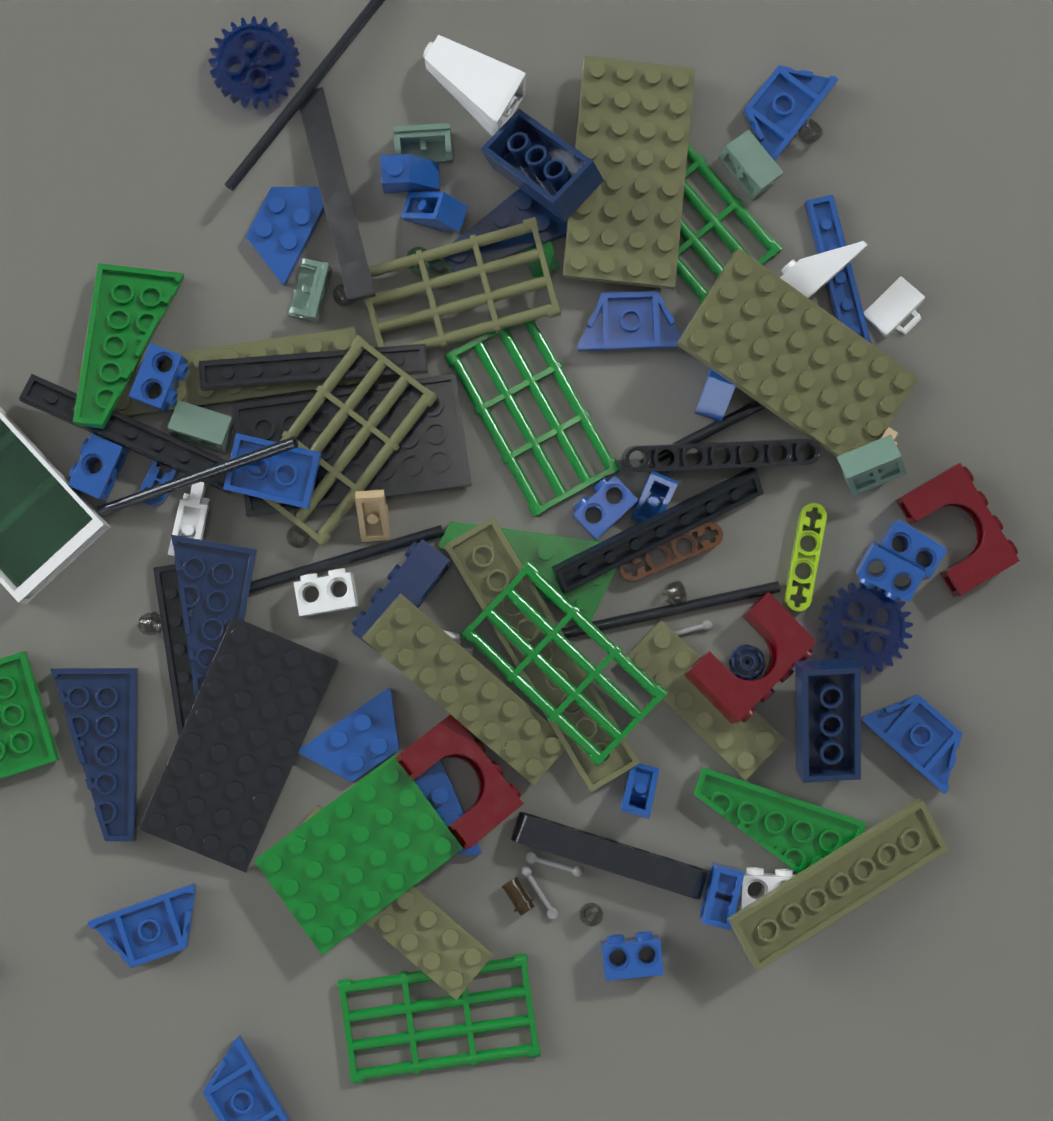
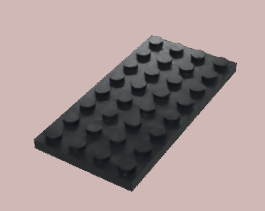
(428, 459)
(238, 744)

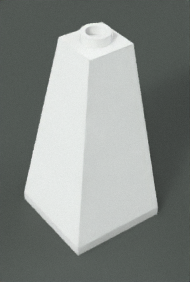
(478, 82)

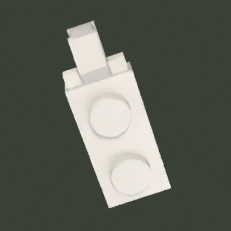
(191, 514)

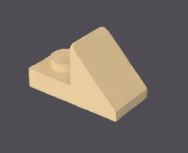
(372, 515)

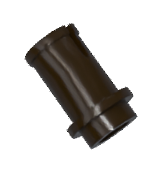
(518, 896)

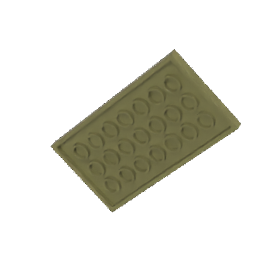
(638, 136)
(796, 358)

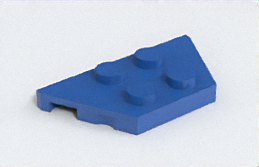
(785, 105)
(285, 227)
(630, 323)
(919, 737)
(357, 740)
(442, 796)
(149, 927)
(241, 1090)

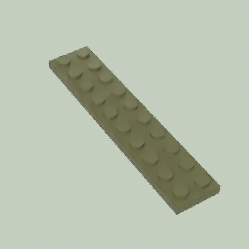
(190, 390)
(488, 568)

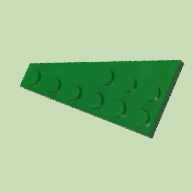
(122, 322)
(545, 552)
(781, 824)

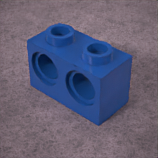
(151, 376)
(609, 512)
(914, 543)
(893, 566)
(721, 895)
(632, 965)

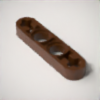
(672, 555)

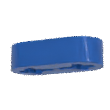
(153, 478)

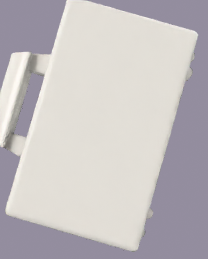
(894, 307)

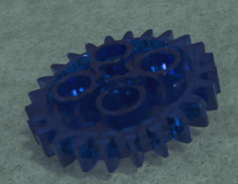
(232, 52)
(870, 602)

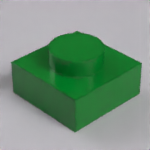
(535, 266)

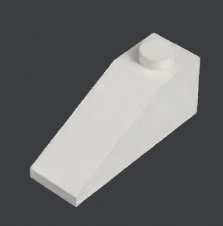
(816, 271)

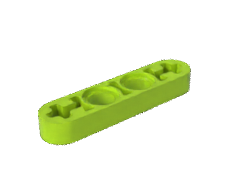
(808, 558)

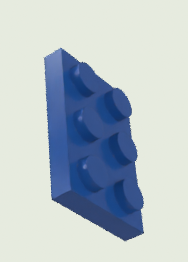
(281, 478)

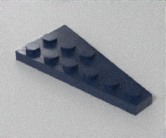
(509, 213)
(212, 589)
(104, 730)

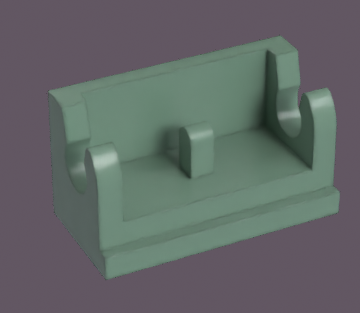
(424, 141)
(750, 164)
(310, 290)
(201, 426)
(872, 465)

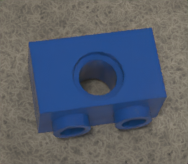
(112, 460)

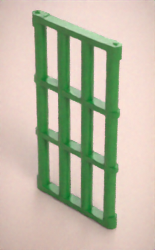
(714, 222)
(533, 442)
(574, 693)
(412, 1037)

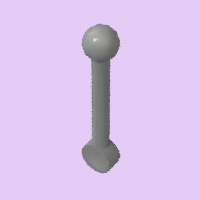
(706, 625)
(577, 871)
(552, 912)

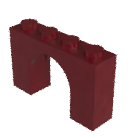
(991, 550)
(786, 644)
(495, 796)

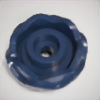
(755, 666)

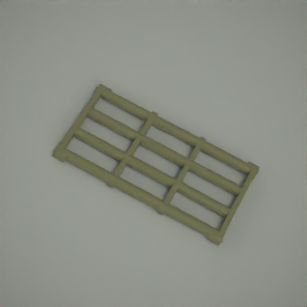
(482, 269)
(368, 427)

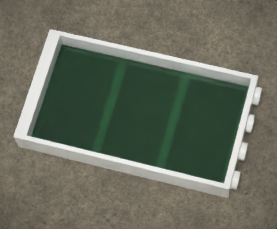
(41, 517)

